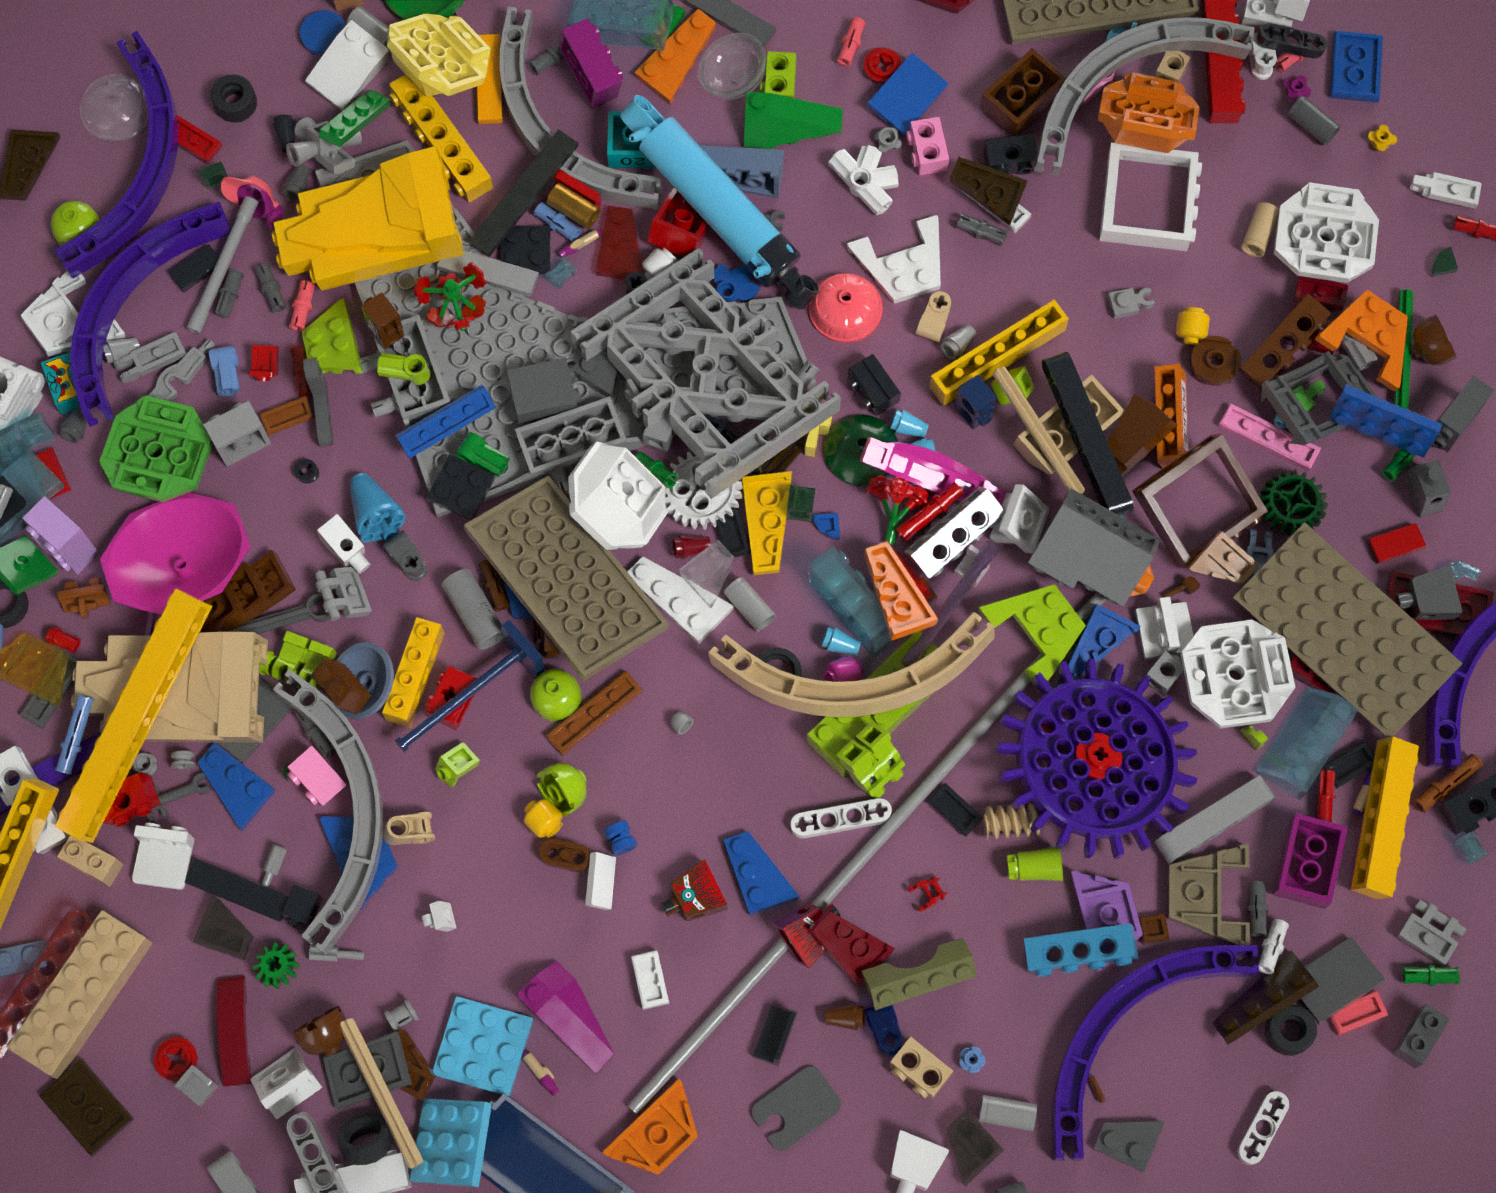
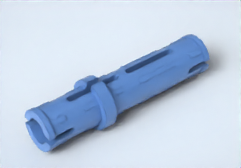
(66, 761)

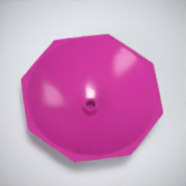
(174, 544)

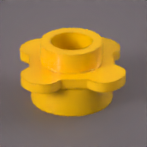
(1378, 143)

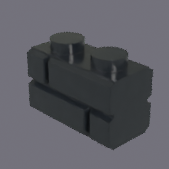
(873, 384)

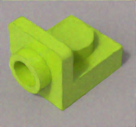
(456, 764)

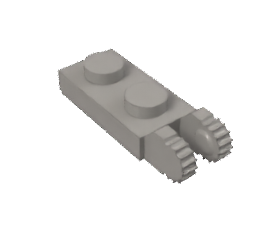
(151, 357)

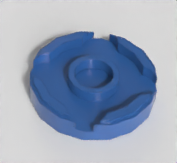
(320, 30)

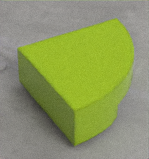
(1256, 739)

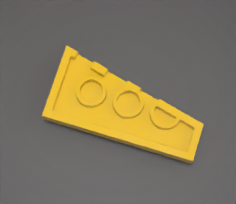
(766, 518)

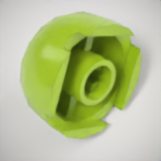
(72, 220)
(555, 694)
(563, 787)

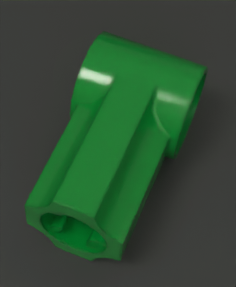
(477, 451)

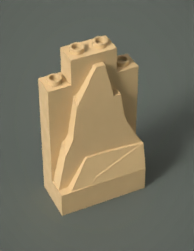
(210, 698)

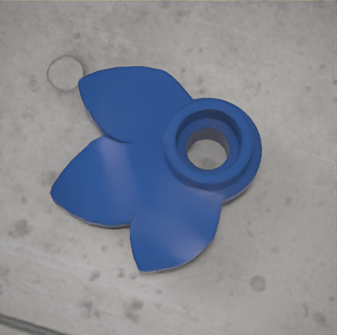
(736, 282)

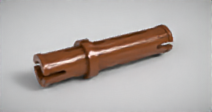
(1439, 789)

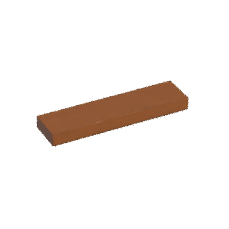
(594, 713)

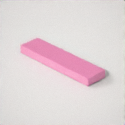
(1268, 437)

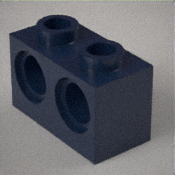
(976, 402)

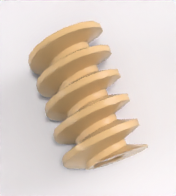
(1009, 820)

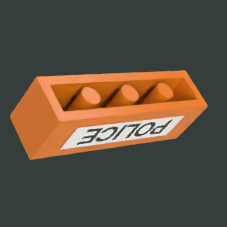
(1172, 400)

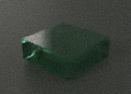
(213, 174)

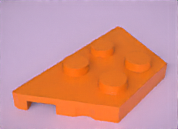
(657, 1134)

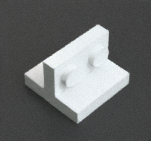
(1022, 520)
(1164, 628)
(285, 1083)

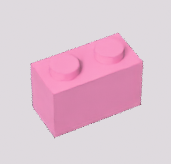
(315, 776)

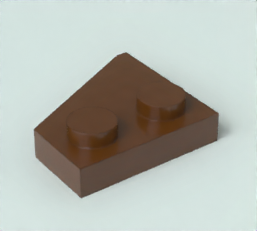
(419, 1070)

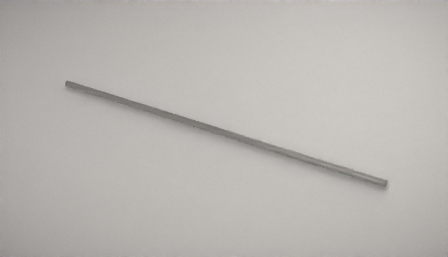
(843, 878)

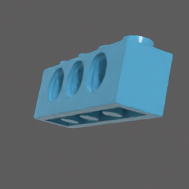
(1038, 949)

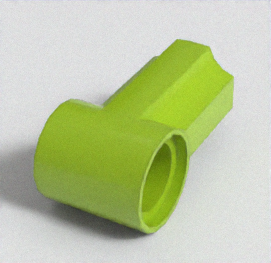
(402, 366)

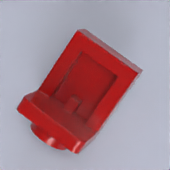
(264, 362)

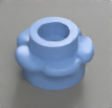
(976, 1053)

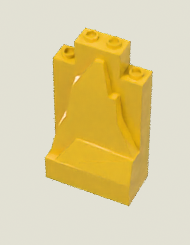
(372, 223)

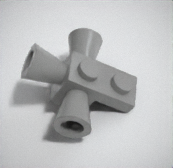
(326, 153)

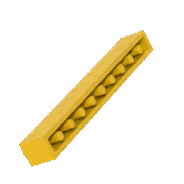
(133, 716)

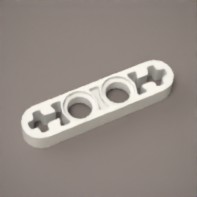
(842, 822)

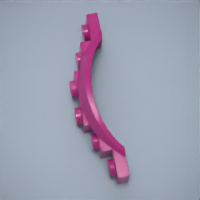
(925, 468)

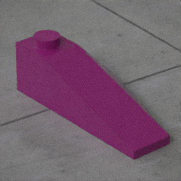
(562, 1007)

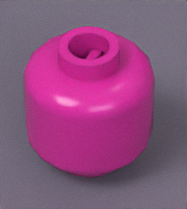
(844, 670)

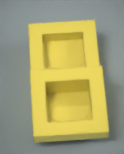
(812, 439)

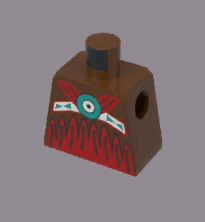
(695, 894)

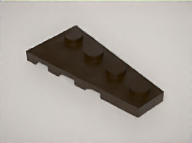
(1266, 998)

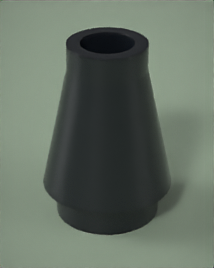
(284, 130)

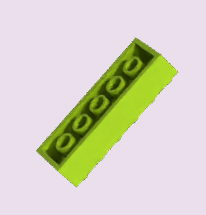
(836, 732)

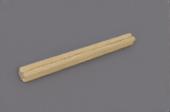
(1037, 430)
(381, 1093)

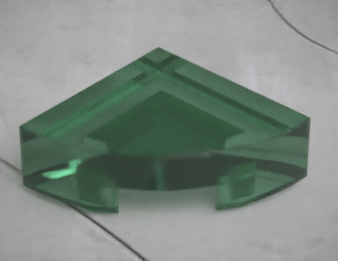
(1444, 263)

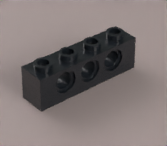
(1457, 810)

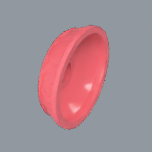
(842, 319)

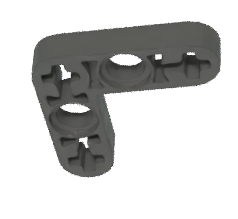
(319, 389)

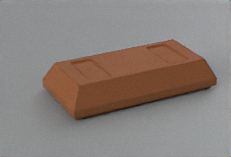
(286, 415)

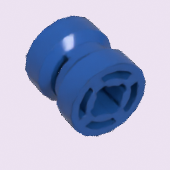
(620, 838)

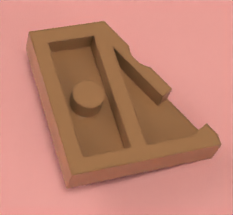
(1224, 560)

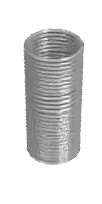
(473, 605)

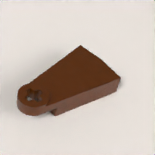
(1138, 432)

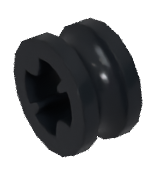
(306, 479)

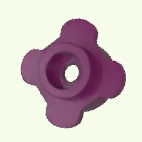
(1292, 92)

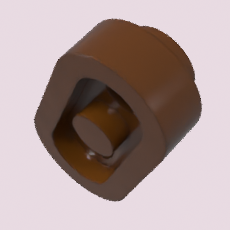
(566, 853)

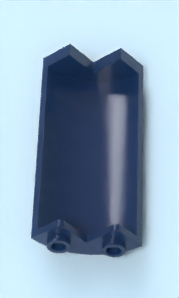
(533, 1158)

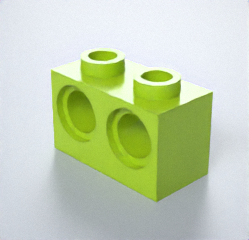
(781, 79)

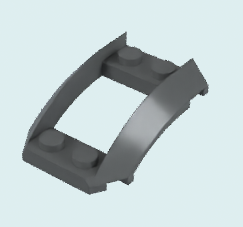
(1290, 409)

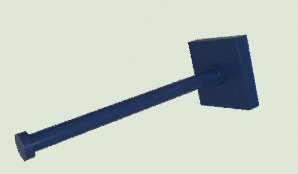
(520, 650)

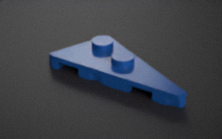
(1101, 634)

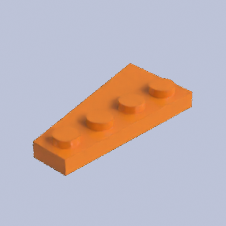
(667, 68)
(898, 596)

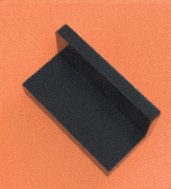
(775, 1035)

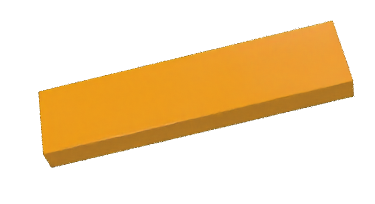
(490, 92)

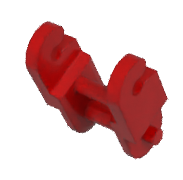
(932, 900)

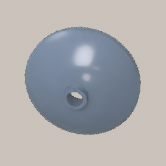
(373, 670)

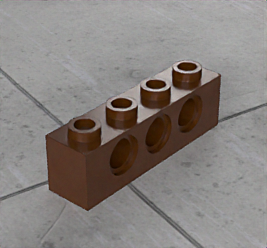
(1308, 310)

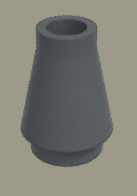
(296, 183)
(74, 426)

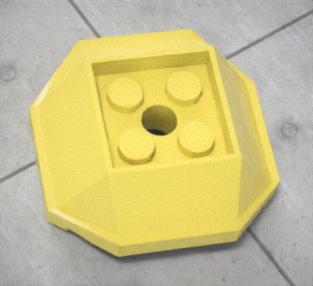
(439, 53)

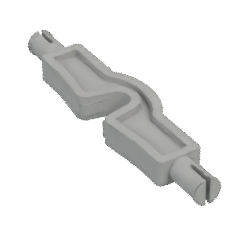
(183, 372)

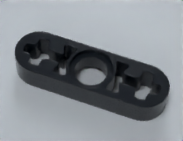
(1283, 45)

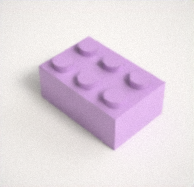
(59, 536)

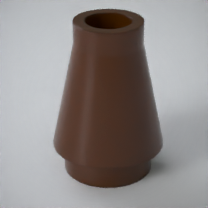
(847, 1017)

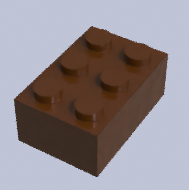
(1022, 92)

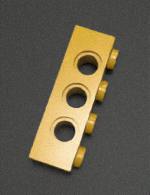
(413, 672)

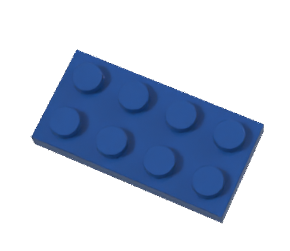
(1385, 421)

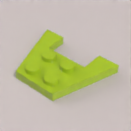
(1045, 619)

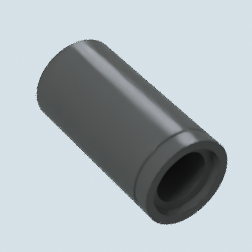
(1314, 120)

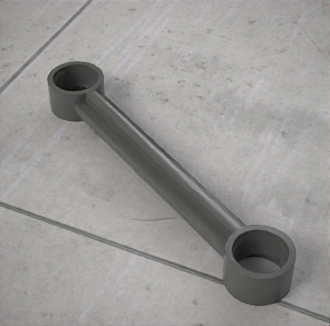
(284, 618)

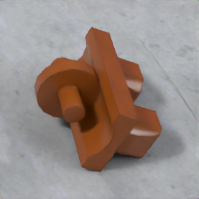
(85, 598)

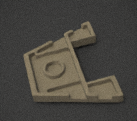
(1196, 894)

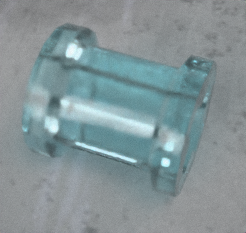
(561, 273)
(1471, 847)

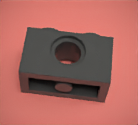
(1421, 1036)

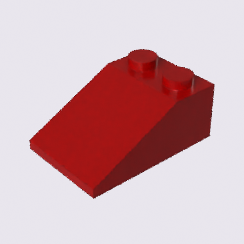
(678, 226)

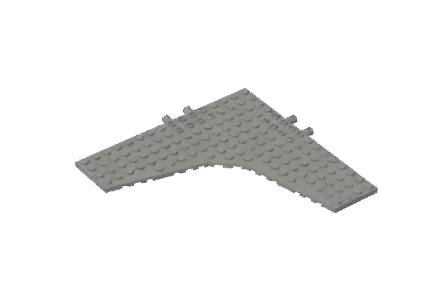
(521, 334)

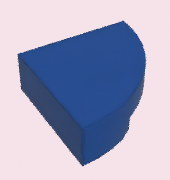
(827, 525)

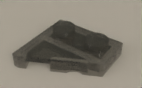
(223, 931)
(971, 1146)

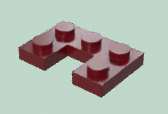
(1327, 293)

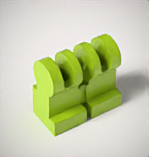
(299, 651)

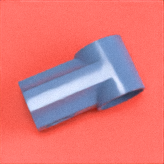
(224, 364)

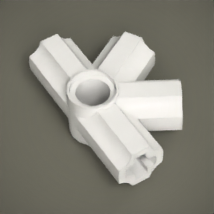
(866, 169)

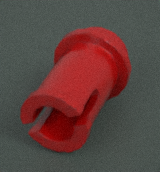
(62, 639)

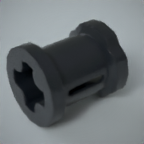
(634, 280)

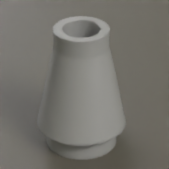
(957, 342)
(119, 348)

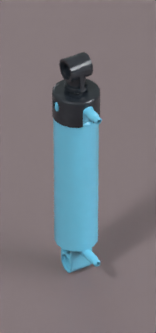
(718, 201)

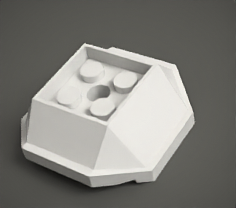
(1328, 213)
(616, 497)
(1253, 653)

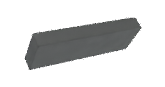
(39, 711)

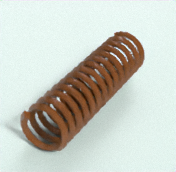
(1098, 1090)

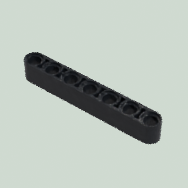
(1087, 433)

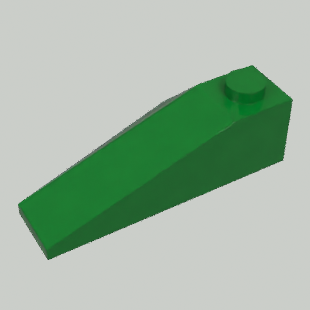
(783, 120)

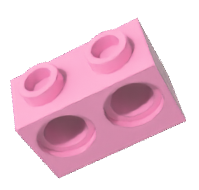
(932, 145)

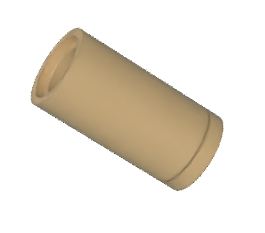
(1260, 229)

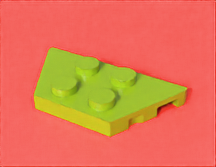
(333, 340)

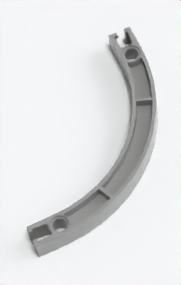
(1133, 44)
(536, 134)
(367, 810)

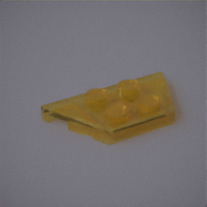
(34, 668)

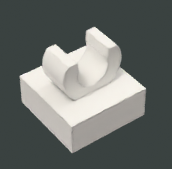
(440, 917)

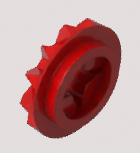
(889, 59)
(173, 1047)

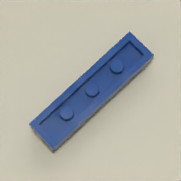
(445, 421)

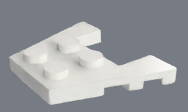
(908, 271)
(53, 317)

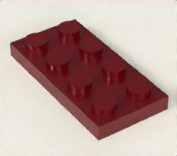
(1472, 602)

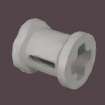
(401, 1015)

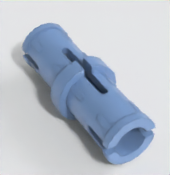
(557, 222)

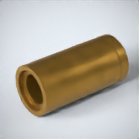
(573, 206)

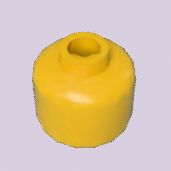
(1192, 325)
(543, 818)

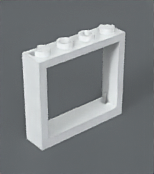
(1143, 236)

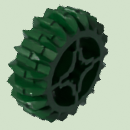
(1282, 499)

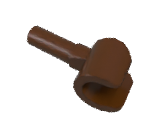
(1189, 584)

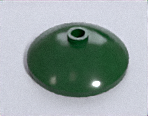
(844, 453)

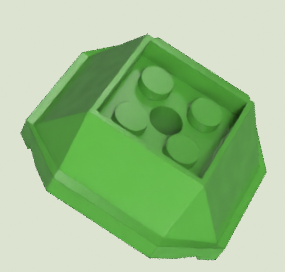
(154, 427)

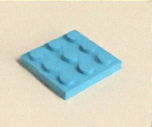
(482, 1046)
(451, 1142)

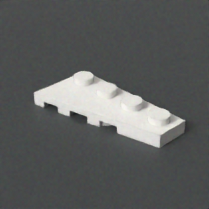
(679, 600)

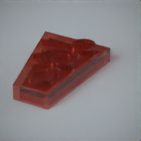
(619, 245)

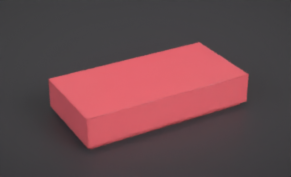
(1359, 1013)

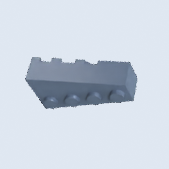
(750, 168)

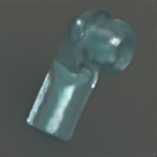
(1462, 569)

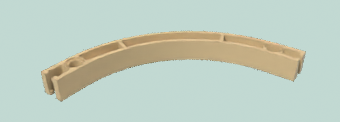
(855, 697)

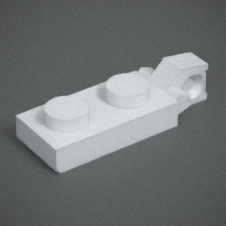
(1447, 189)

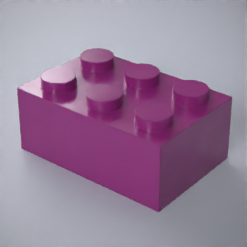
(591, 63)
(1310, 861)

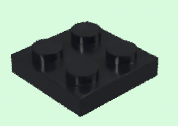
(528, 248)
(460, 487)

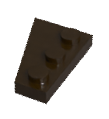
(25, 160)
(989, 187)

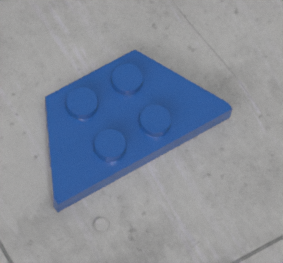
(340, 833)

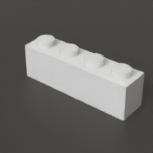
(384, 1176)

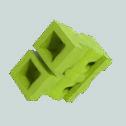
(873, 760)

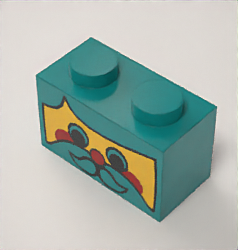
(61, 382)

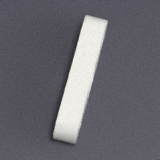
(1266, 1107)

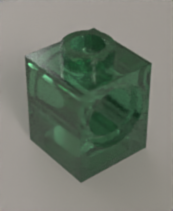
(800, 503)

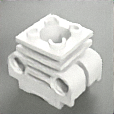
(21, 391)

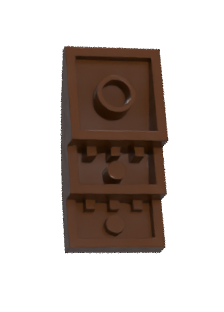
(248, 594)

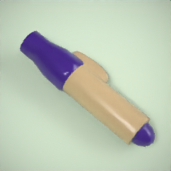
(1362, 796)

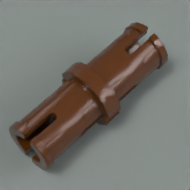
(494, 586)

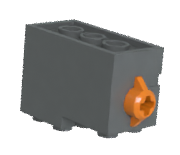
(1096, 549)

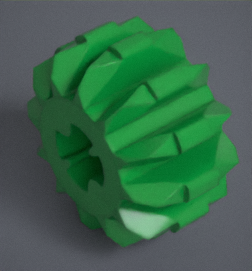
(267, 972)

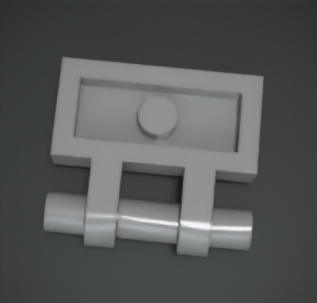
(349, 590)
(1429, 939)

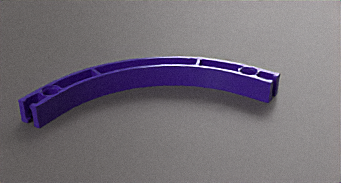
(151, 180)
(117, 284)
(1447, 702)
(1123, 996)

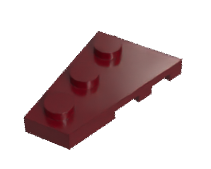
(849, 945)

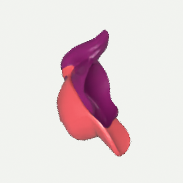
(254, 187)

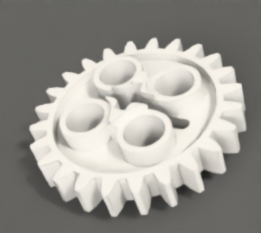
(717, 506)

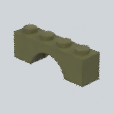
(892, 985)

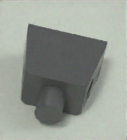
(1425, 484)
(1431, 596)

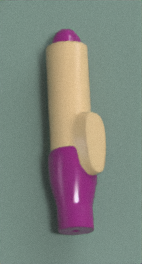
(574, 246)
(542, 1073)

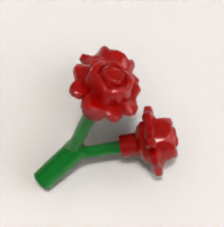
(898, 490)

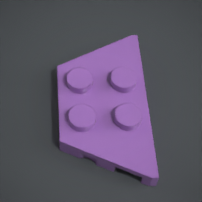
(1105, 905)

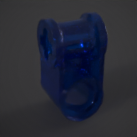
(883, 1025)

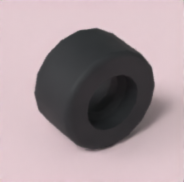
(232, 85)
(1291, 1047)

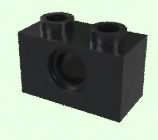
(1020, 147)

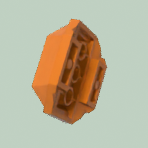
(1148, 112)

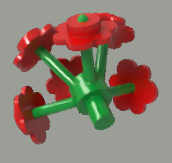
(449, 288)

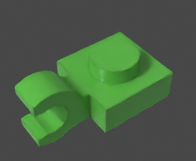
(1306, 397)

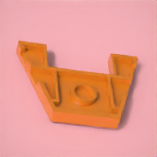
(1377, 327)

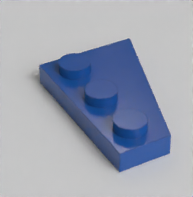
(235, 784)

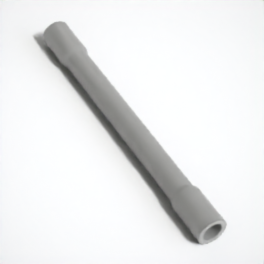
(202, 310)

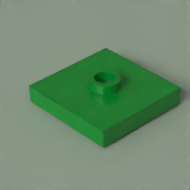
(24, 566)

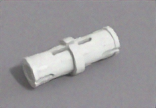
(1273, 946)

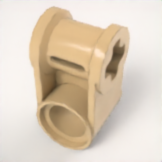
(934, 319)
(414, 829)

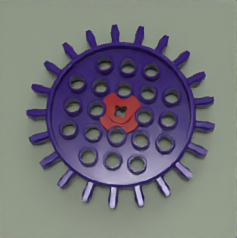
(1096, 758)

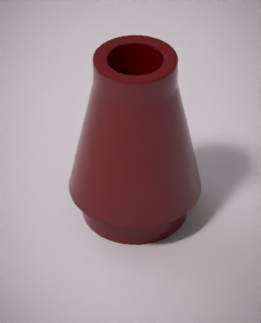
(688, 546)

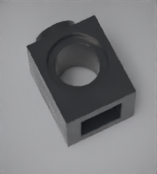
(301, 907)

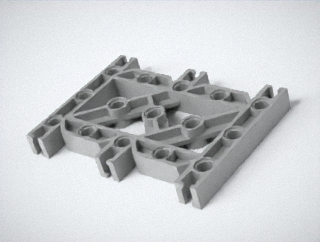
(782, 409)

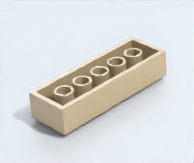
(80, 995)

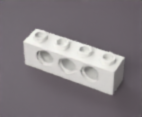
(15, 761)

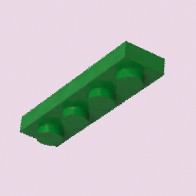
(354, 118)

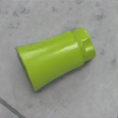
(1036, 865)

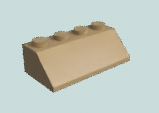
(1105, 408)

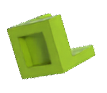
(1021, 378)

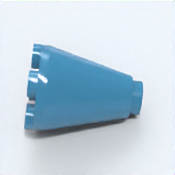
(374, 510)

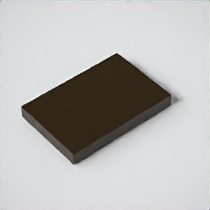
(86, 1107)

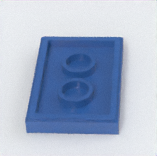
(1356, 66)
(907, 94)

